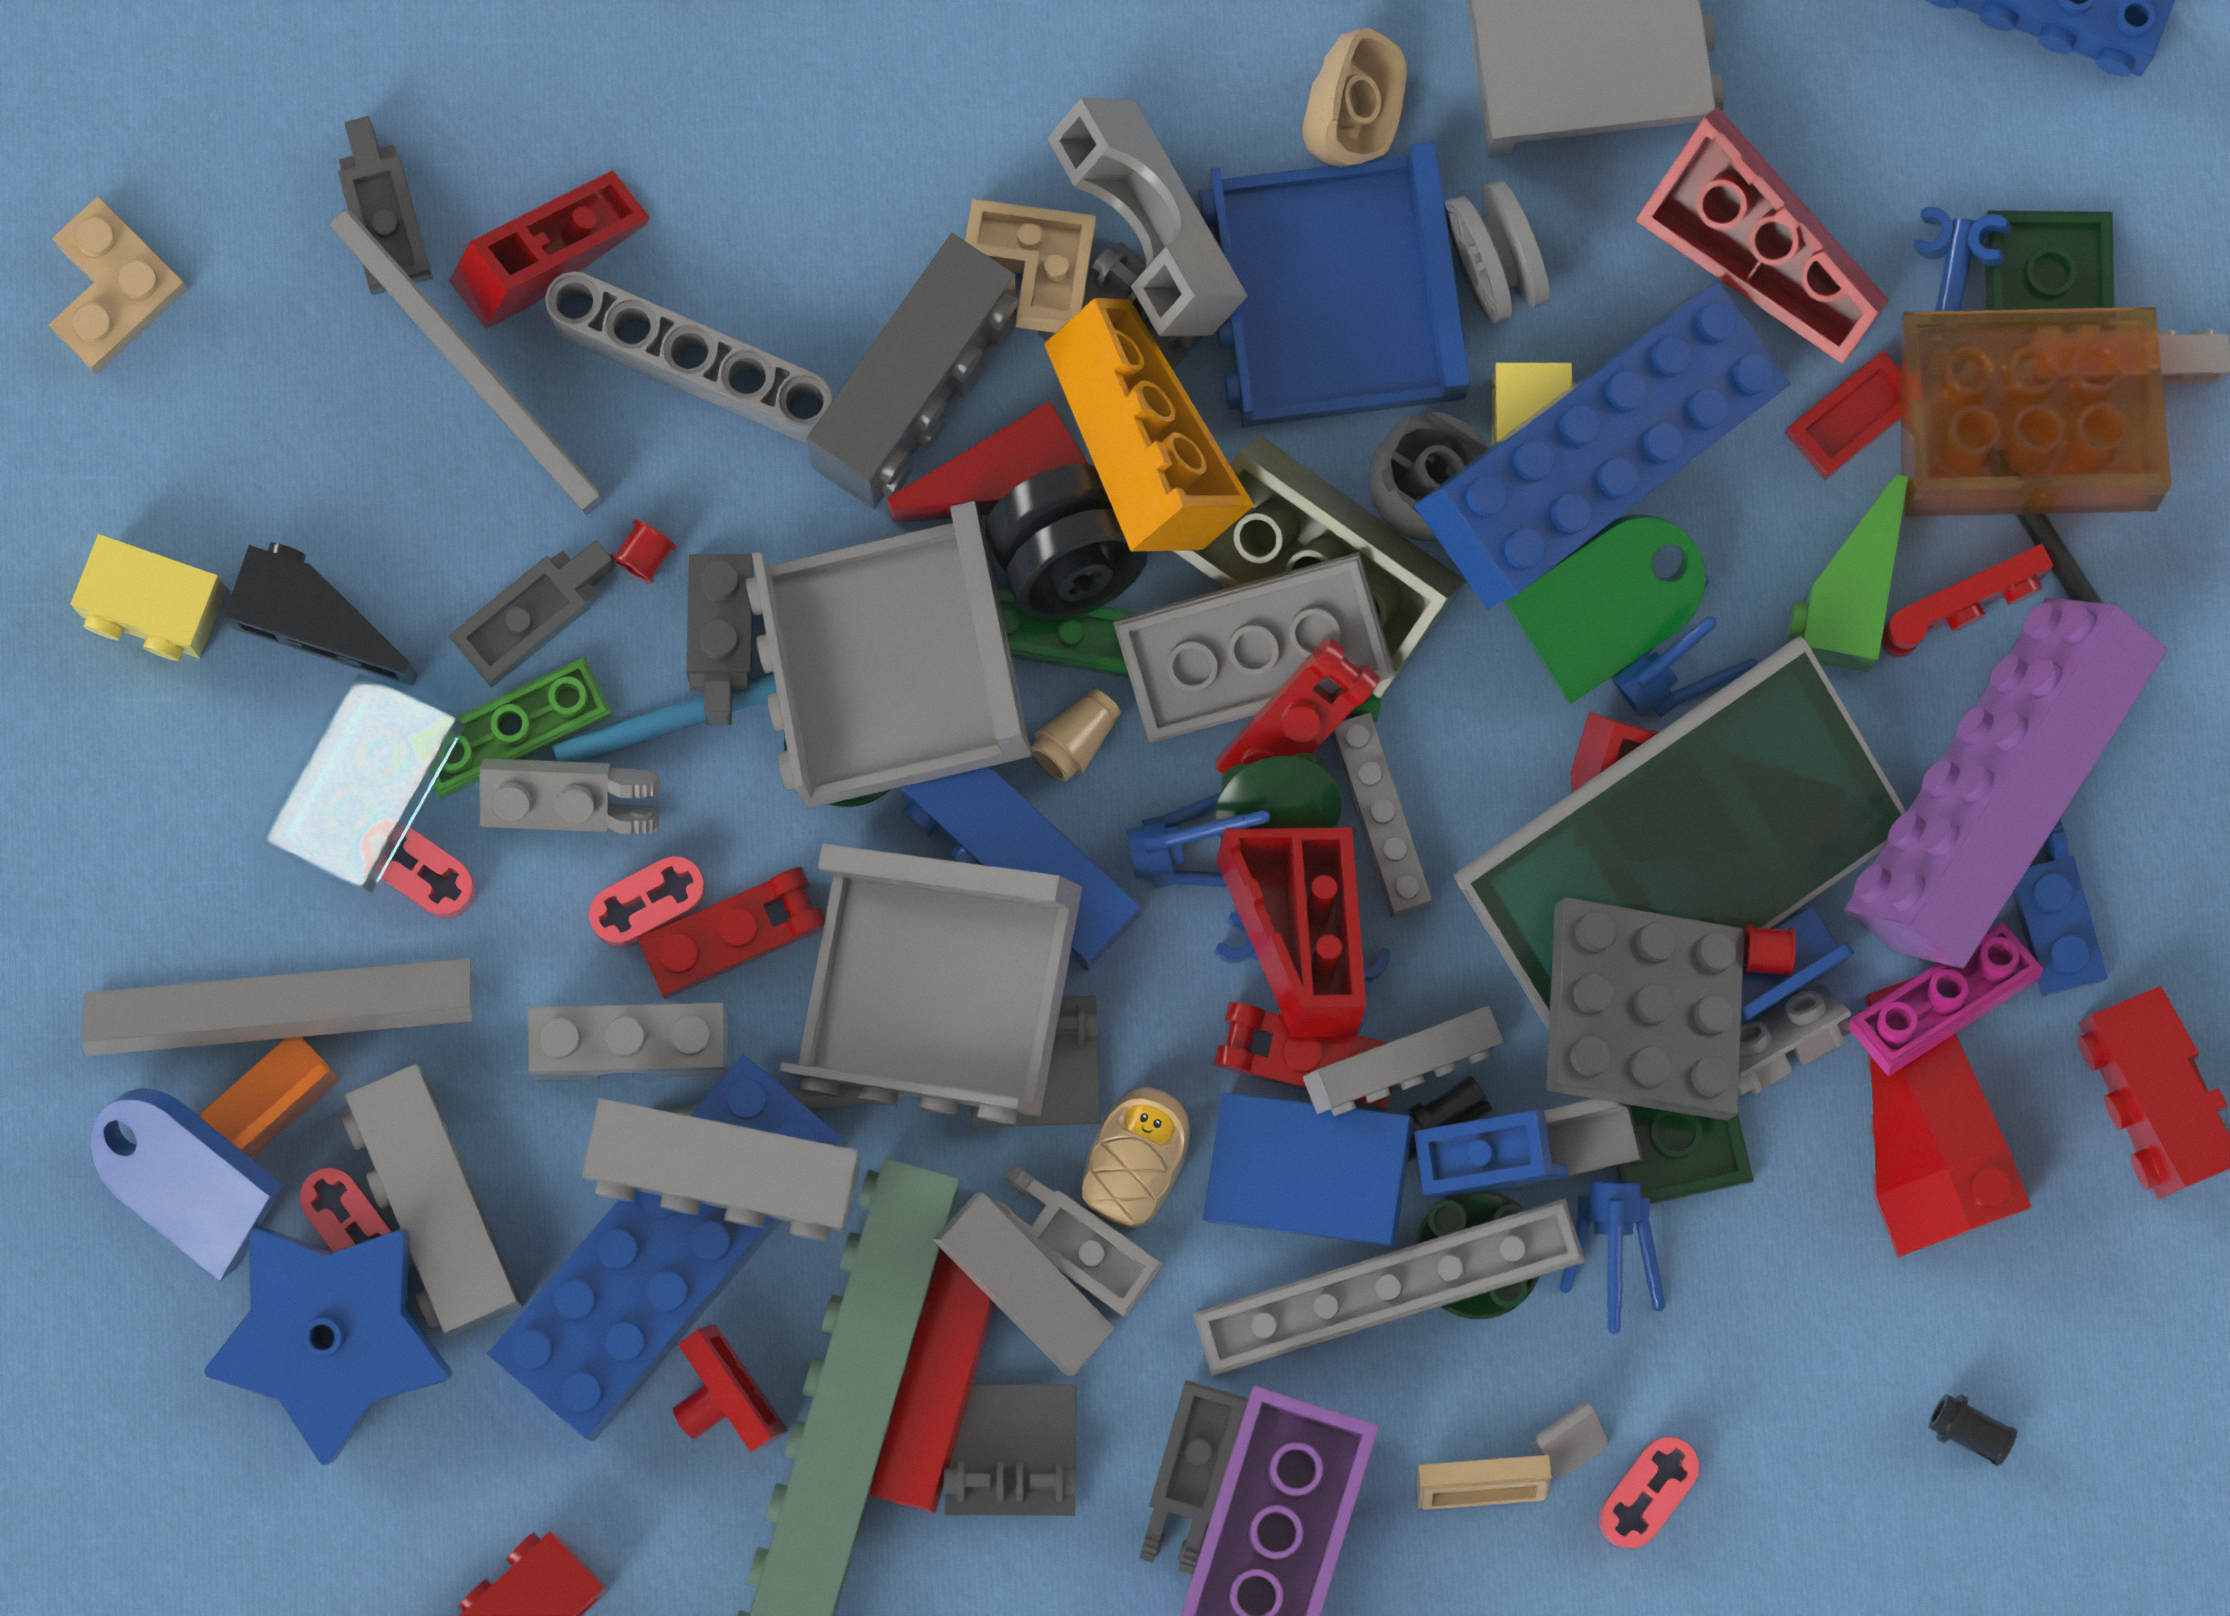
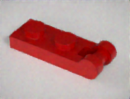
(1964, 601)
(1302, 711)
(730, 933)
(1288, 1056)

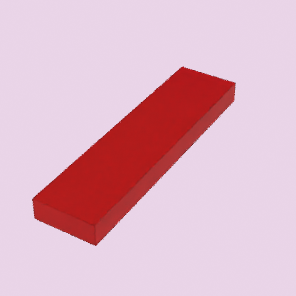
(934, 1390)

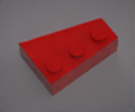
(1302, 920)

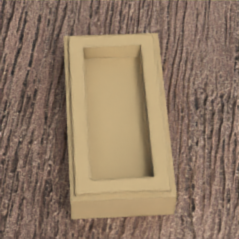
(1483, 1482)

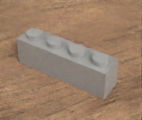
(721, 1166)
(432, 1199)

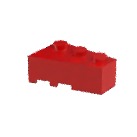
(2157, 1092)

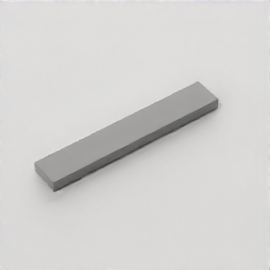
(466, 361)
(277, 1007)
(1389, 1287)

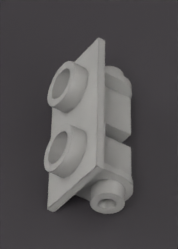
(1808, 1023)

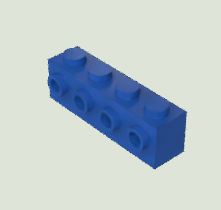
(2113, 32)

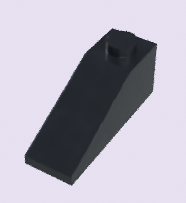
(296, 607)

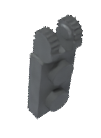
(1193, 1467)

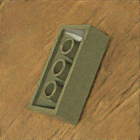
(1307, 522)

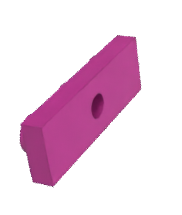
(1921, 1018)

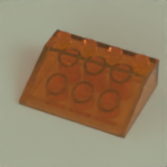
(2032, 412)

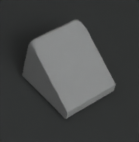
(1571, 1440)

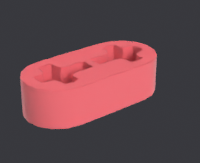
(438, 862)
(640, 887)
(354, 1200)
(1661, 1502)

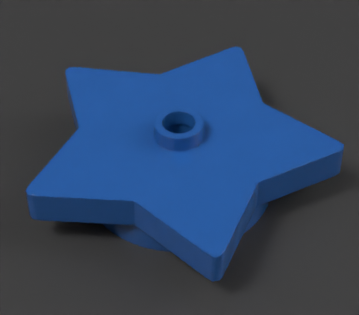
(363, 1301)

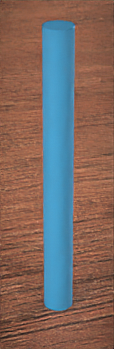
(656, 723)

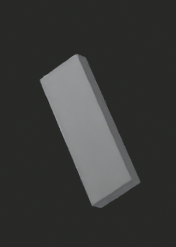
(1024, 1284)

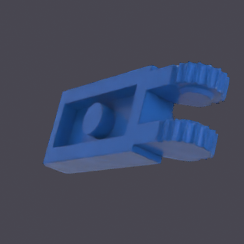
(2059, 920)

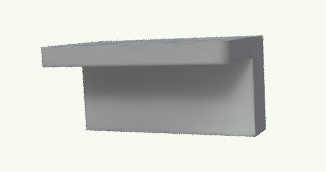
(1591, 1136)

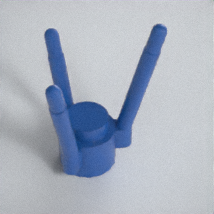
(1648, 679)
(1159, 843)
(1615, 1209)

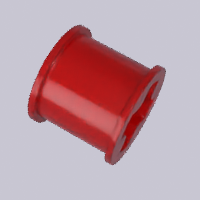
(643, 551)
(1769, 951)

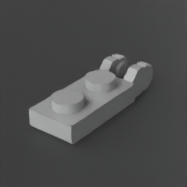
(565, 796)
(1084, 1246)

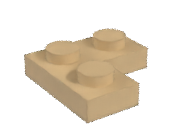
(1046, 247)
(127, 287)

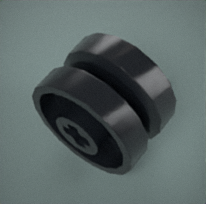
(1062, 544)

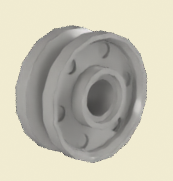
(1497, 251)

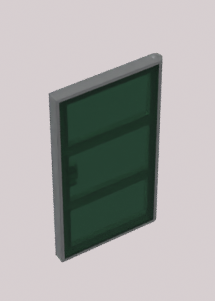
(1708, 821)

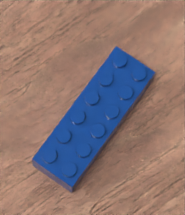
(1602, 445)
(644, 1276)

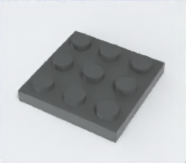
(1645, 1009)

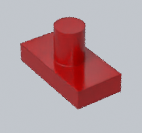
(726, 1393)

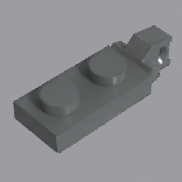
(382, 202)
(531, 611)
(719, 630)

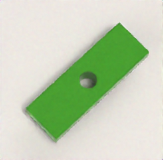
(549, 711)

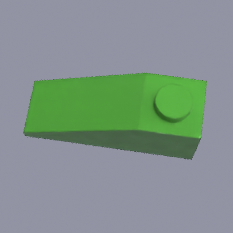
(1849, 600)

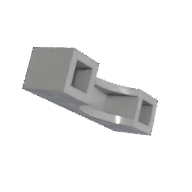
(1119, 159)

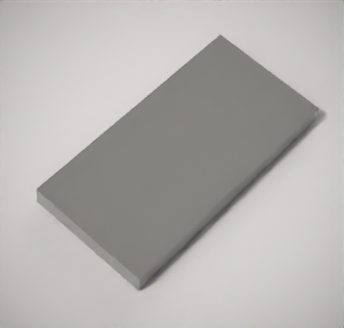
(1238, 645)

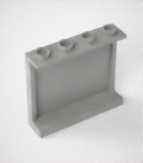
(1589, 67)
(889, 662)
(937, 983)

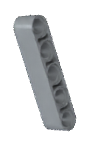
(669, 335)

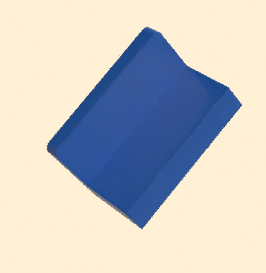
(1814, 957)
(1486, 1155)

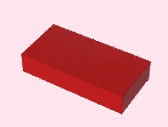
(1850, 416)

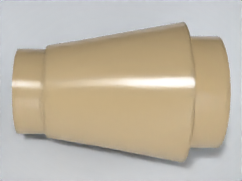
(1073, 737)

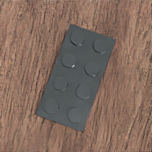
(914, 372)

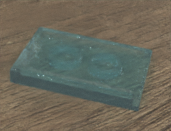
(365, 783)

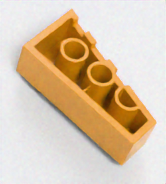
(1144, 432)

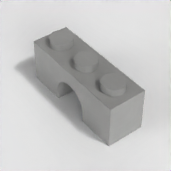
(627, 1039)

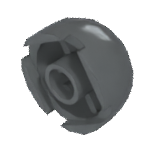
(1414, 462)

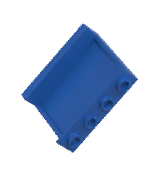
(1342, 288)

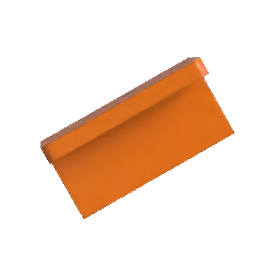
(271, 1096)

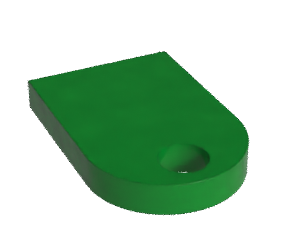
(1606, 603)

